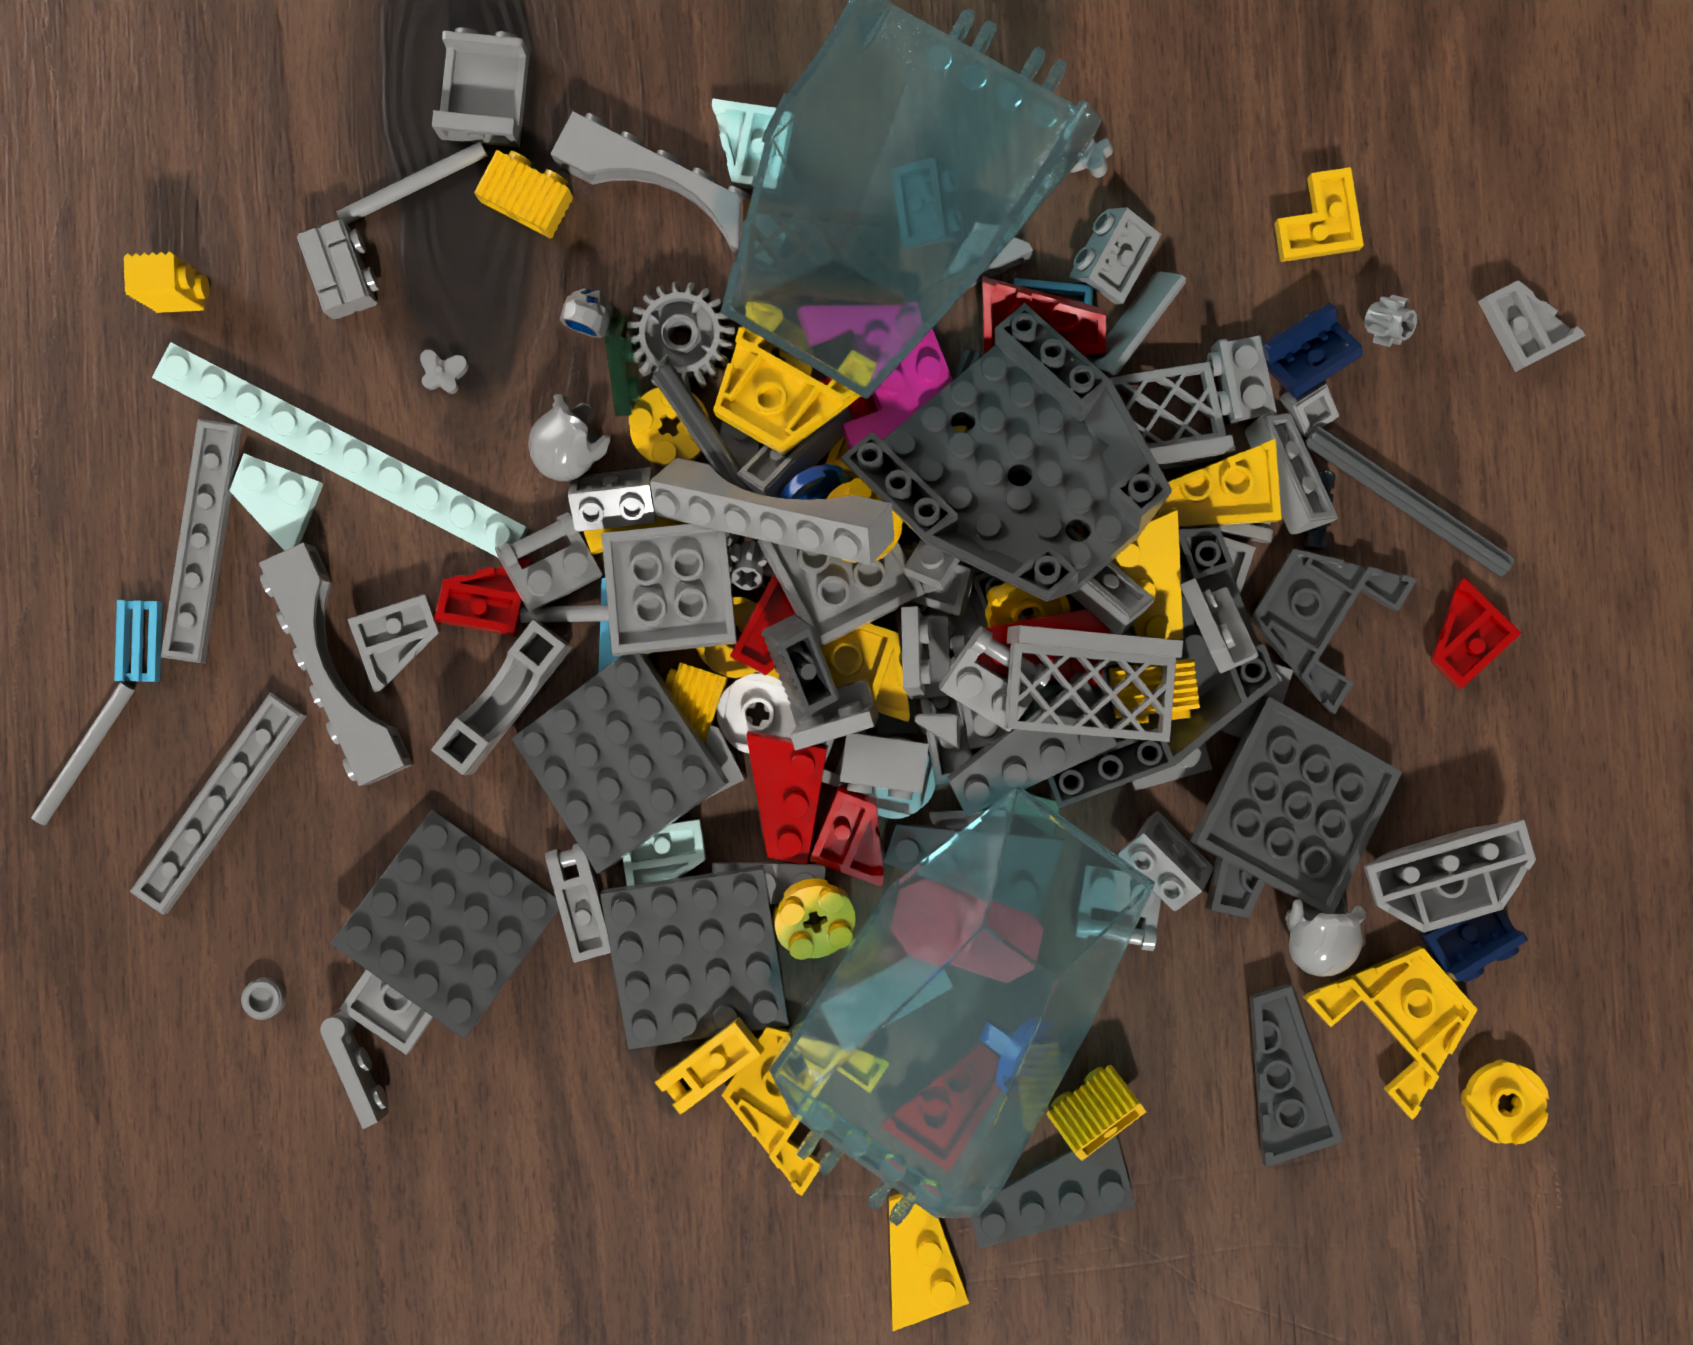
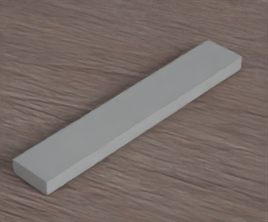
(201, 541)
(218, 803)

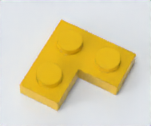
(1332, 225)

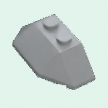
(1452, 875)

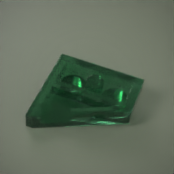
(619, 356)

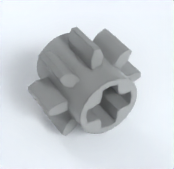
(1390, 320)
(749, 566)

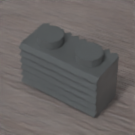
(800, 664)

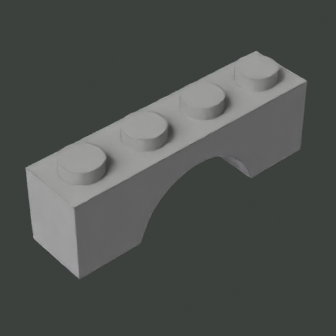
(488, 719)

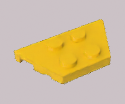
(874, 656)

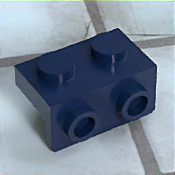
(1311, 351)
(1473, 944)

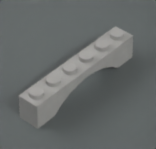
(603, 156)
(837, 527)
(301, 592)

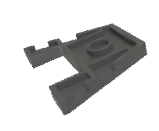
(1308, 605)

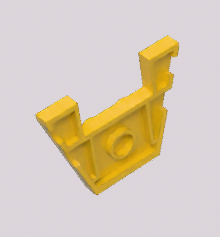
(773, 398)
(1415, 1005)
(766, 1115)

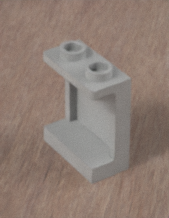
(482, 88)

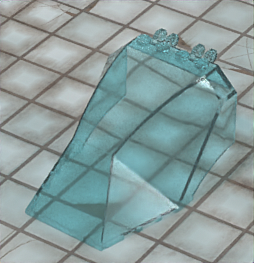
(893, 187)
(961, 1007)

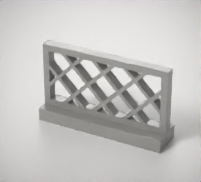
(1195, 448)
(1095, 646)

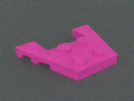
(903, 392)

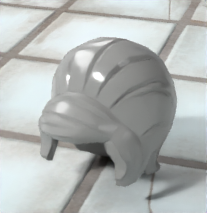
(564, 442)
(1322, 941)

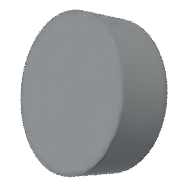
(263, 998)

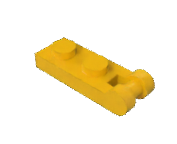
(710, 1065)

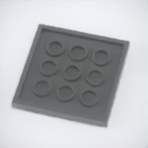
(619, 760)
(1296, 806)
(447, 924)
(694, 956)

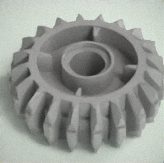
(677, 312)

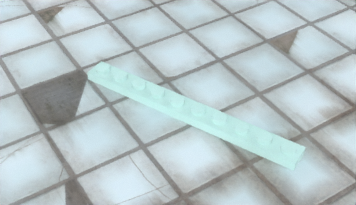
(336, 450)

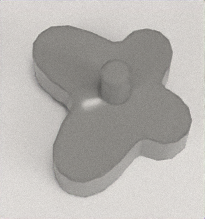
(1095, 158)
(442, 372)

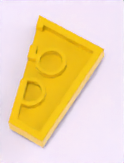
(1230, 491)
(1155, 566)
(922, 1269)

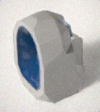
(587, 312)

